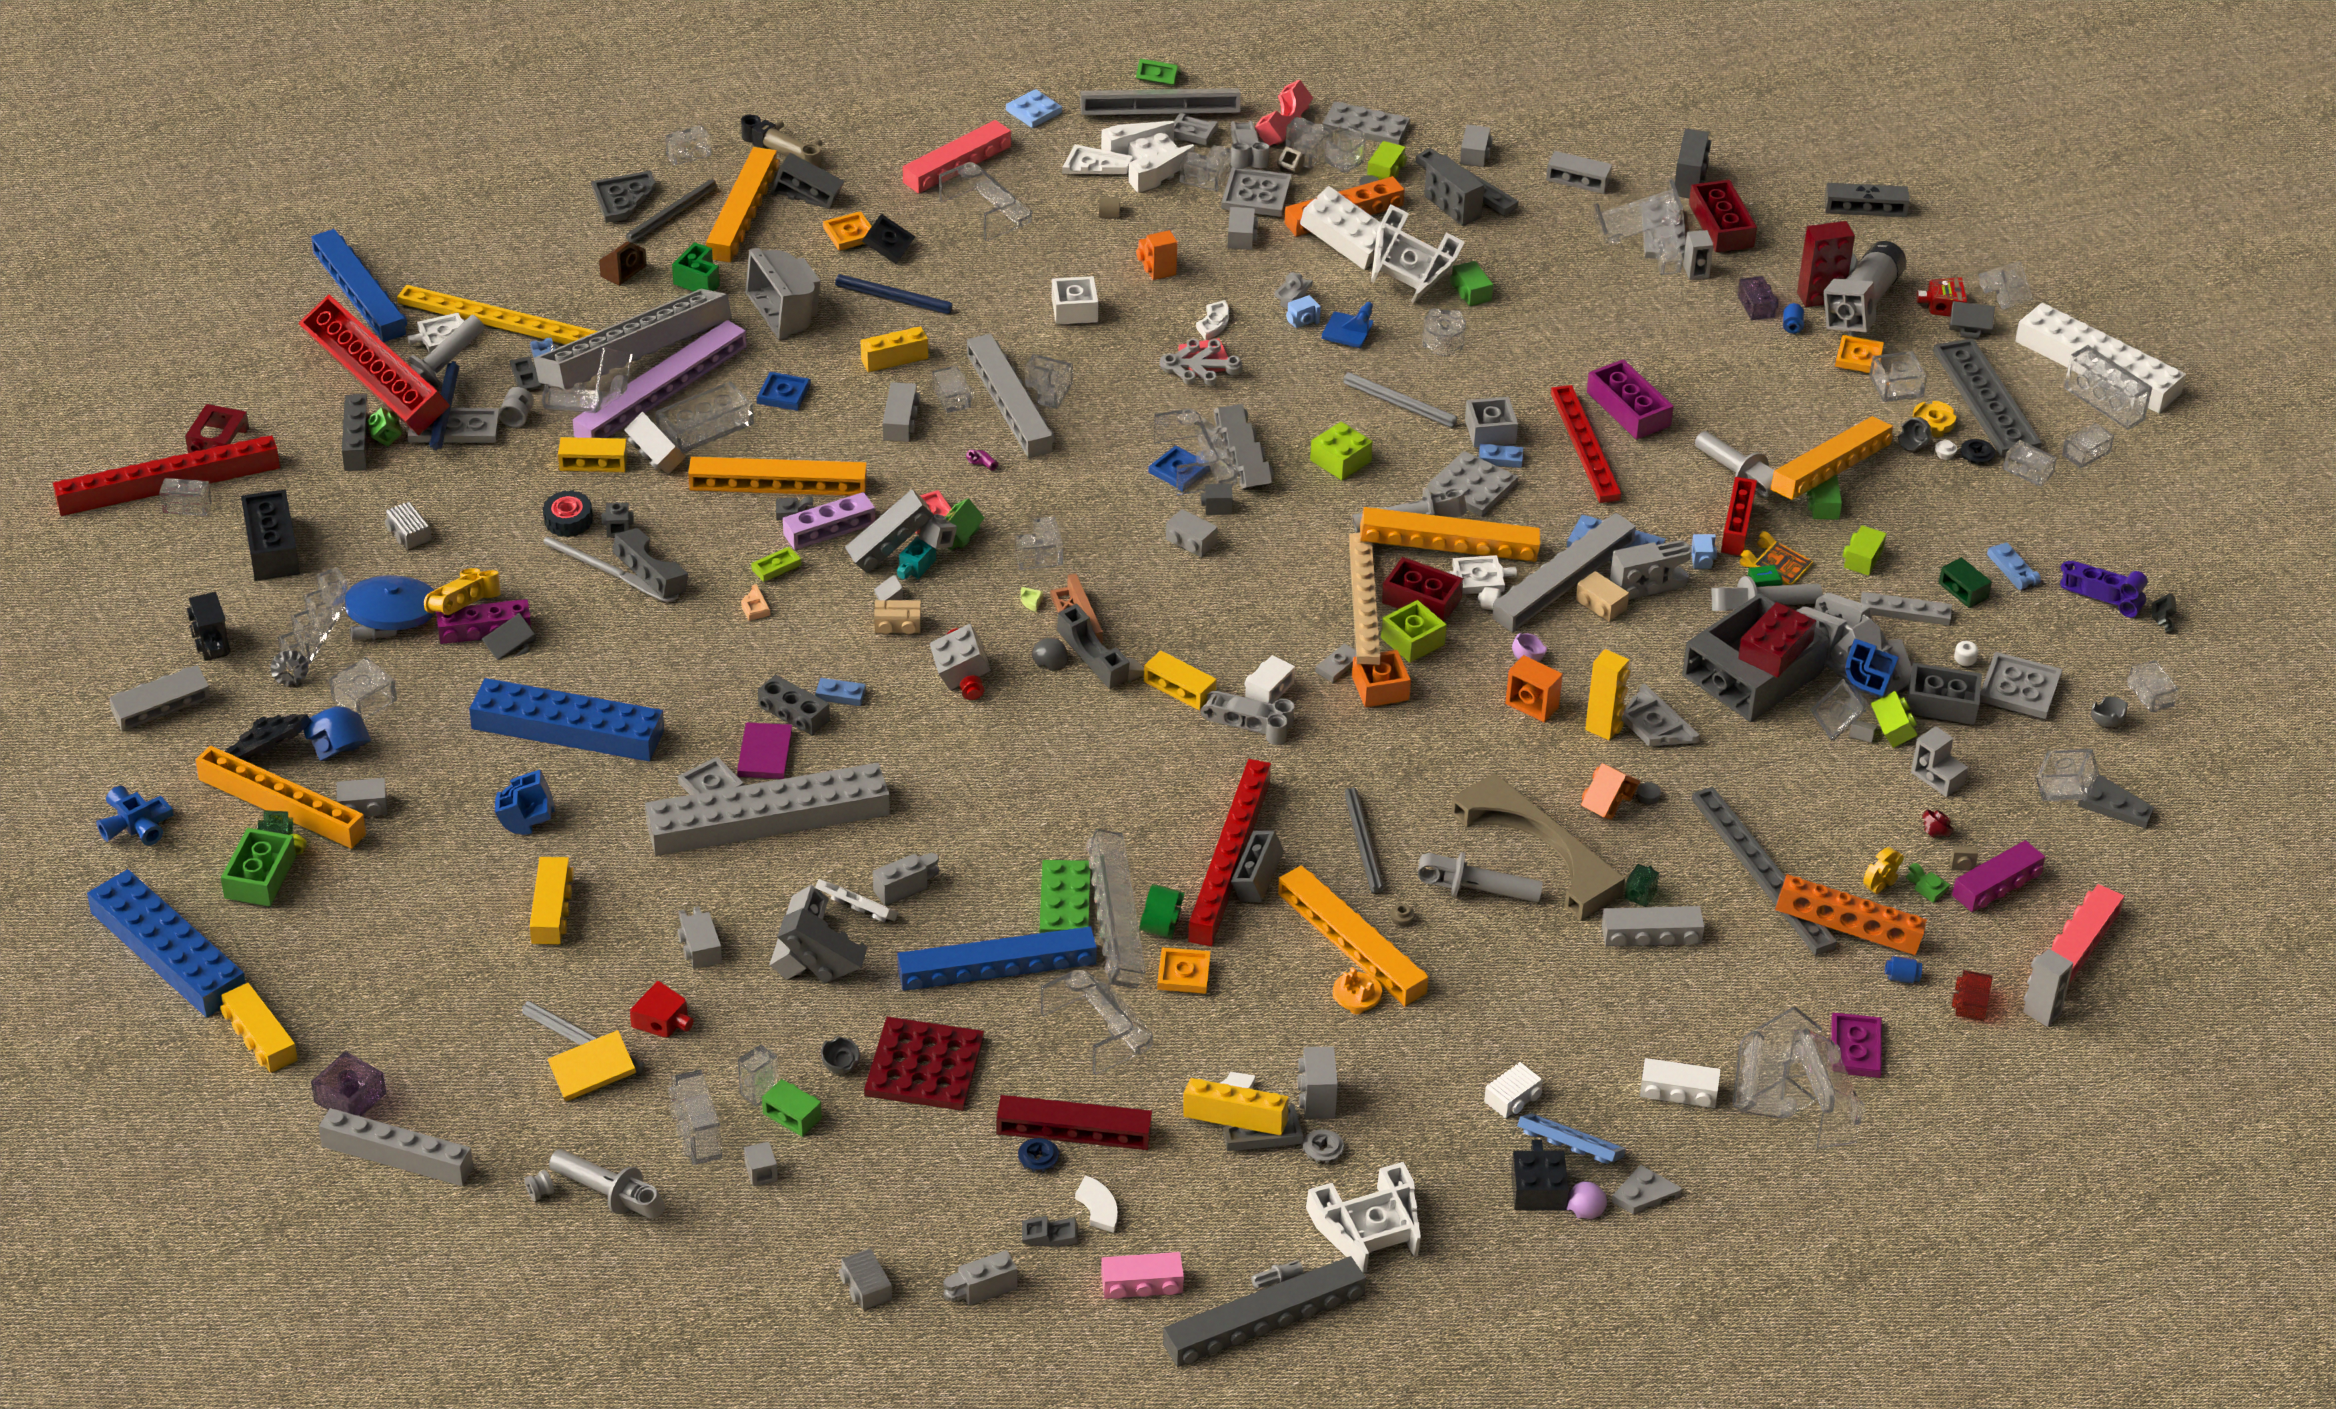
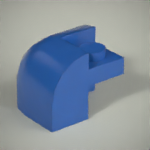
(1870, 668)
(336, 731)
(524, 803)

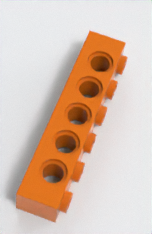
(1370, 197)
(1851, 914)

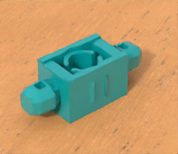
(916, 559)

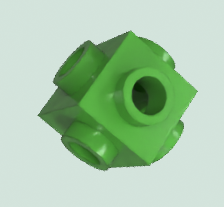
(384, 426)

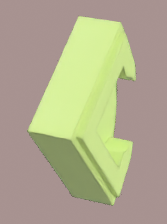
(1031, 598)

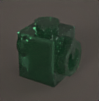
(276, 822)
(1642, 885)

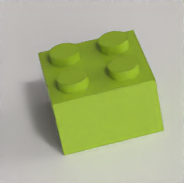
(1341, 450)
(1413, 631)

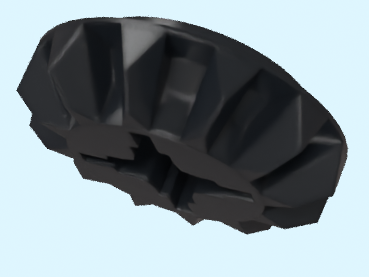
(1970, 450)

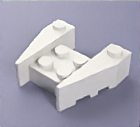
(1151, 149)
(1410, 258)
(1370, 1220)

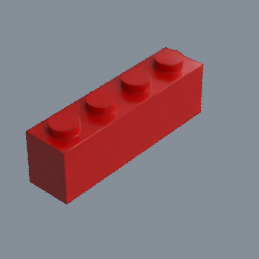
(1738, 516)

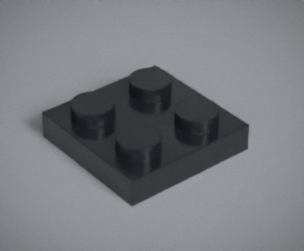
(888, 239)

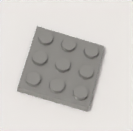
(1258, 190)
(1481, 481)
(2020, 685)

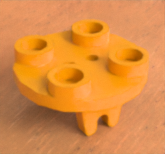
(1357, 991)

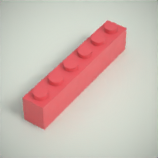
(972, 147)
(2088, 926)

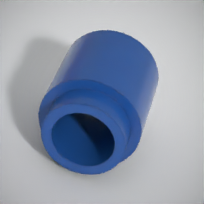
(1793, 318)
(1903, 969)

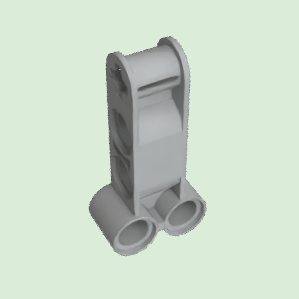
(1246, 148)
(1251, 714)

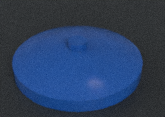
(388, 602)

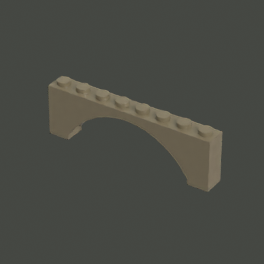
(1497, 803)

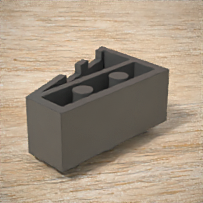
(806, 182)

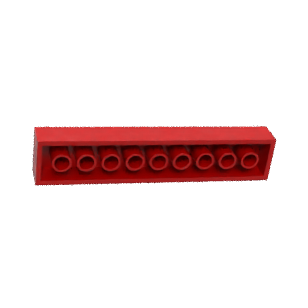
(374, 364)

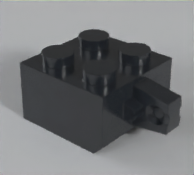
(208, 626)
(1539, 1179)

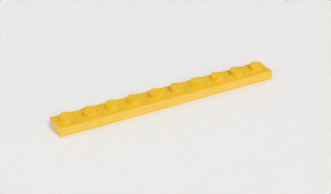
(492, 315)

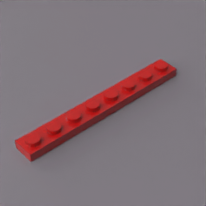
(1585, 444)

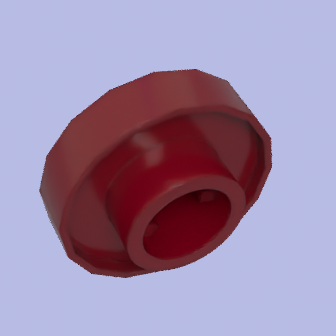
(1937, 824)

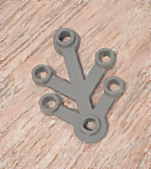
(1175, 362)

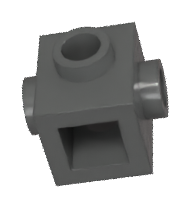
(617, 518)

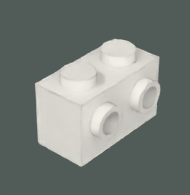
(1270, 680)

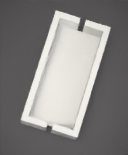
(1342, 226)

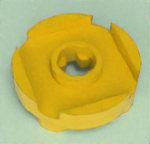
(1945, 418)
(1884, 871)

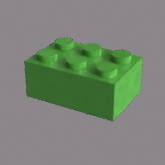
(258, 867)

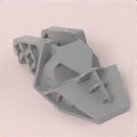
(1848, 620)

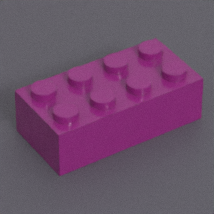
(1630, 399)

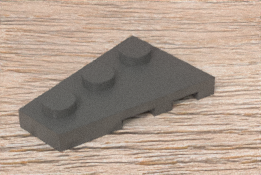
(2117, 803)
(1242, 1139)

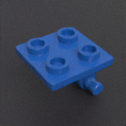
(1348, 328)

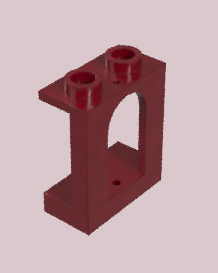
(218, 417)

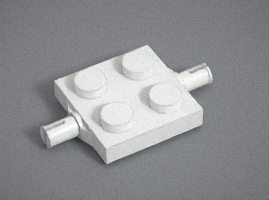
(435, 330)
(1481, 573)

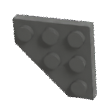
(622, 194)

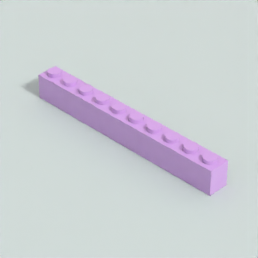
(663, 381)

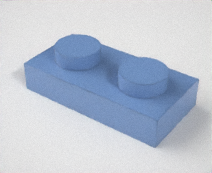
(1501, 455)
(840, 691)

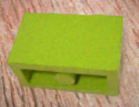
(1387, 160)
(1864, 550)
(1894, 718)

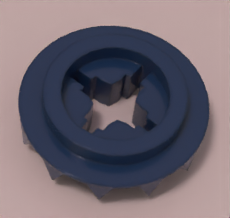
(1032, 1147)

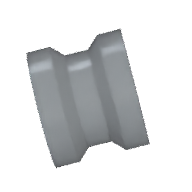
(539, 1185)

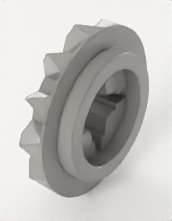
(294, 659)
(1317, 1139)

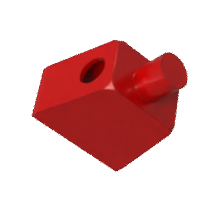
(661, 1012)

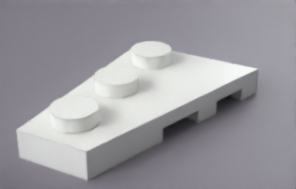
(1095, 161)
(858, 902)

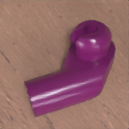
(980, 457)

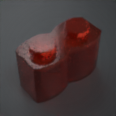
(1973, 995)

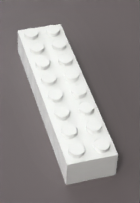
(2060, 335)

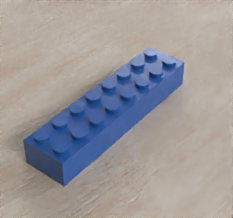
(567, 719)
(165, 941)

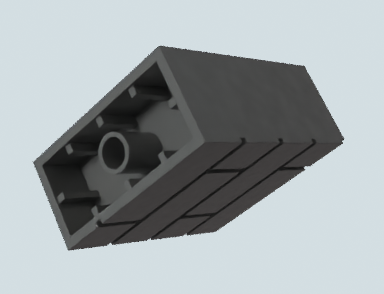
(1749, 691)

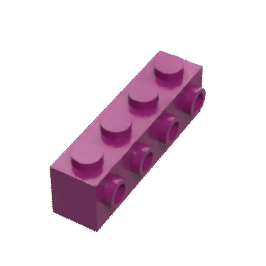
(479, 620)
(1998, 876)

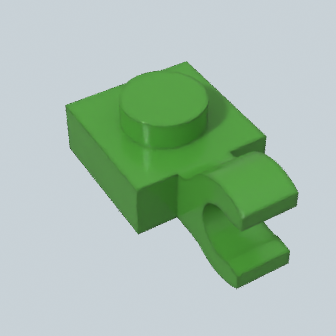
(1928, 885)

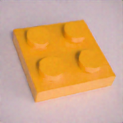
(847, 230)
(1857, 353)
(1183, 970)

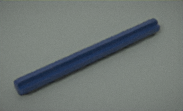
(893, 294)
(447, 393)

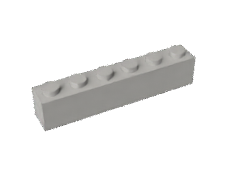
(396, 1147)

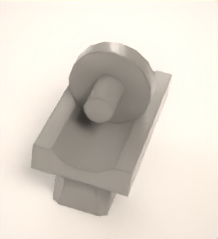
(1292, 289)

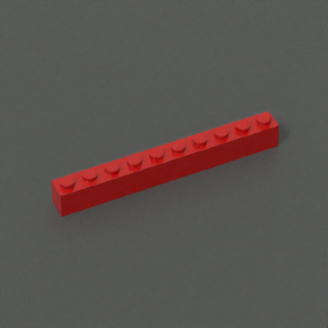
(146, 478)
(1228, 852)

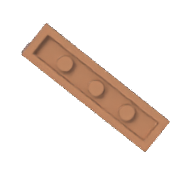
(1077, 596)

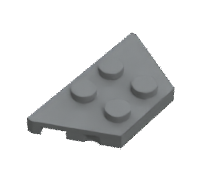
(1656, 721)

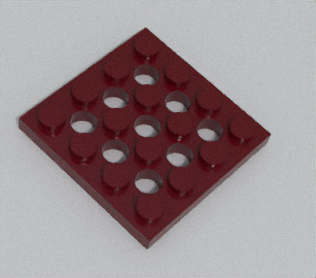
(933, 1074)

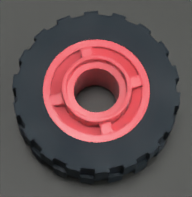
(567, 513)

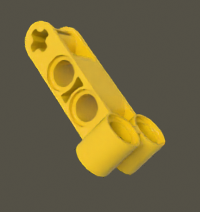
(463, 591)

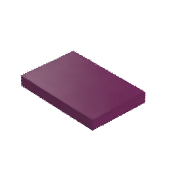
(764, 750)
(1859, 1043)

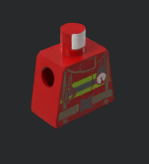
(1942, 294)

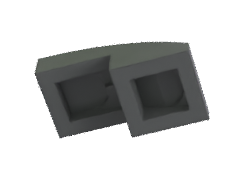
(525, 373)
(1042, 1232)

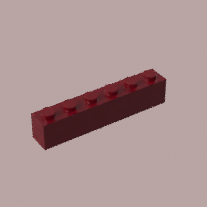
(1074, 1122)

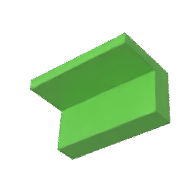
(1157, 72)

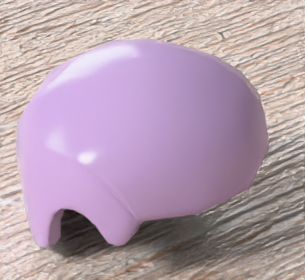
(1528, 645)
(1586, 1200)

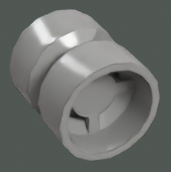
(516, 407)

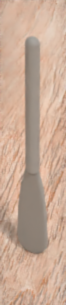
(632, 579)

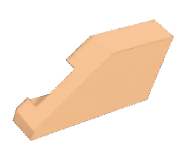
(755, 604)

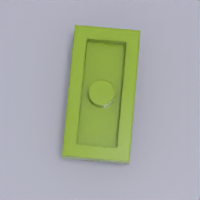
(776, 564)

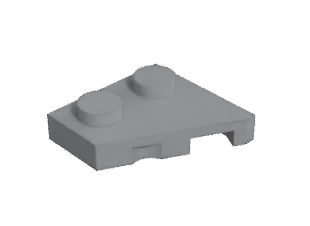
(1644, 1190)

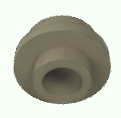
(1402, 914)

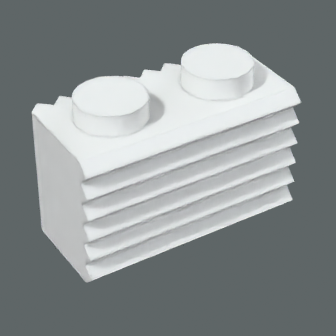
(1513, 1090)

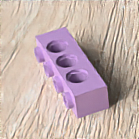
(828, 521)

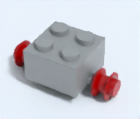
(961, 661)

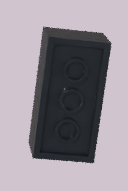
(270, 535)

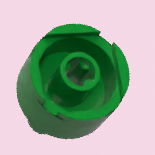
(1161, 911)

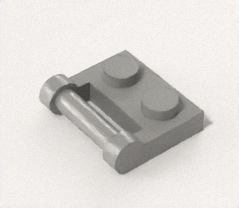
(1194, 129)

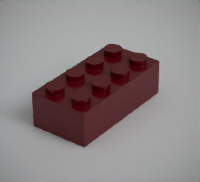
(1723, 215)
(1824, 258)

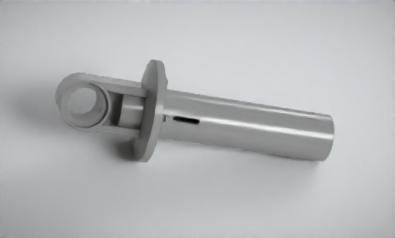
(447, 350)
(1751, 467)
(1446, 503)
(1731, 598)
(1456, 873)
(624, 1190)

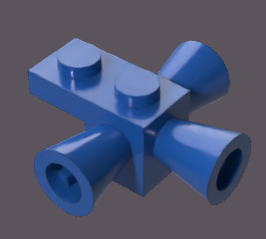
(134, 816)

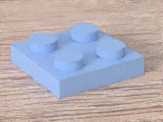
(1034, 108)

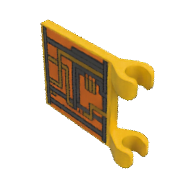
(1787, 561)

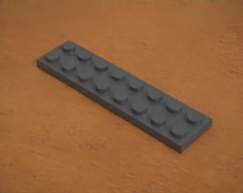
(1985, 395)

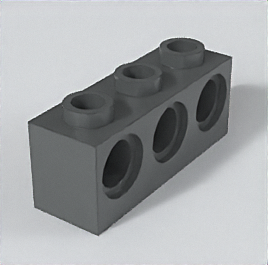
(793, 704)

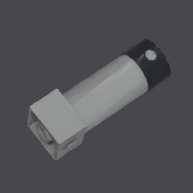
(1853, 301)

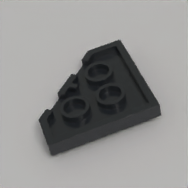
(267, 733)

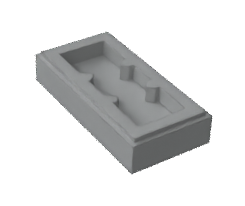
(1336, 663)

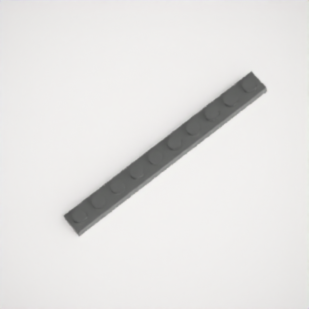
(1758, 864)

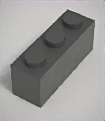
(1257, 866)

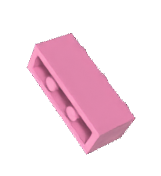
(1142, 1275)

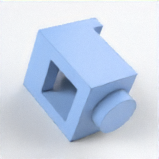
(1303, 311)
(1703, 551)

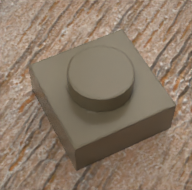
(1964, 858)

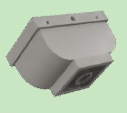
(782, 290)

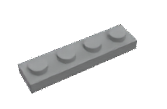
(1907, 608)

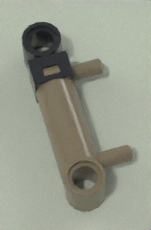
(767, 134)

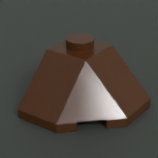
(622, 263)

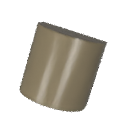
(1291, 160)
(1109, 207)

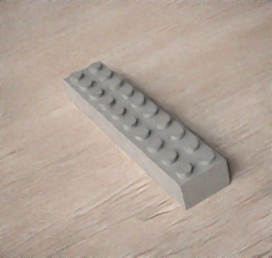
(635, 336)
(767, 809)

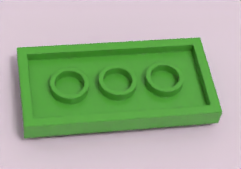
(1064, 895)

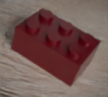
(1420, 582)
(1777, 639)

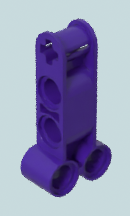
(2106, 586)

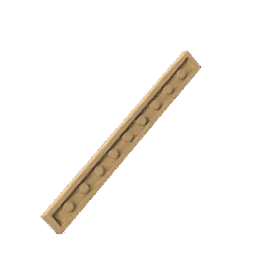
(1364, 601)

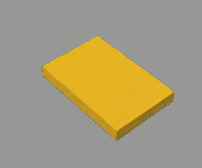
(591, 1065)

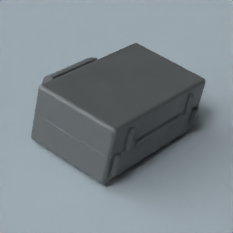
(1971, 318)
(510, 637)

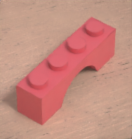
(1293, 101)

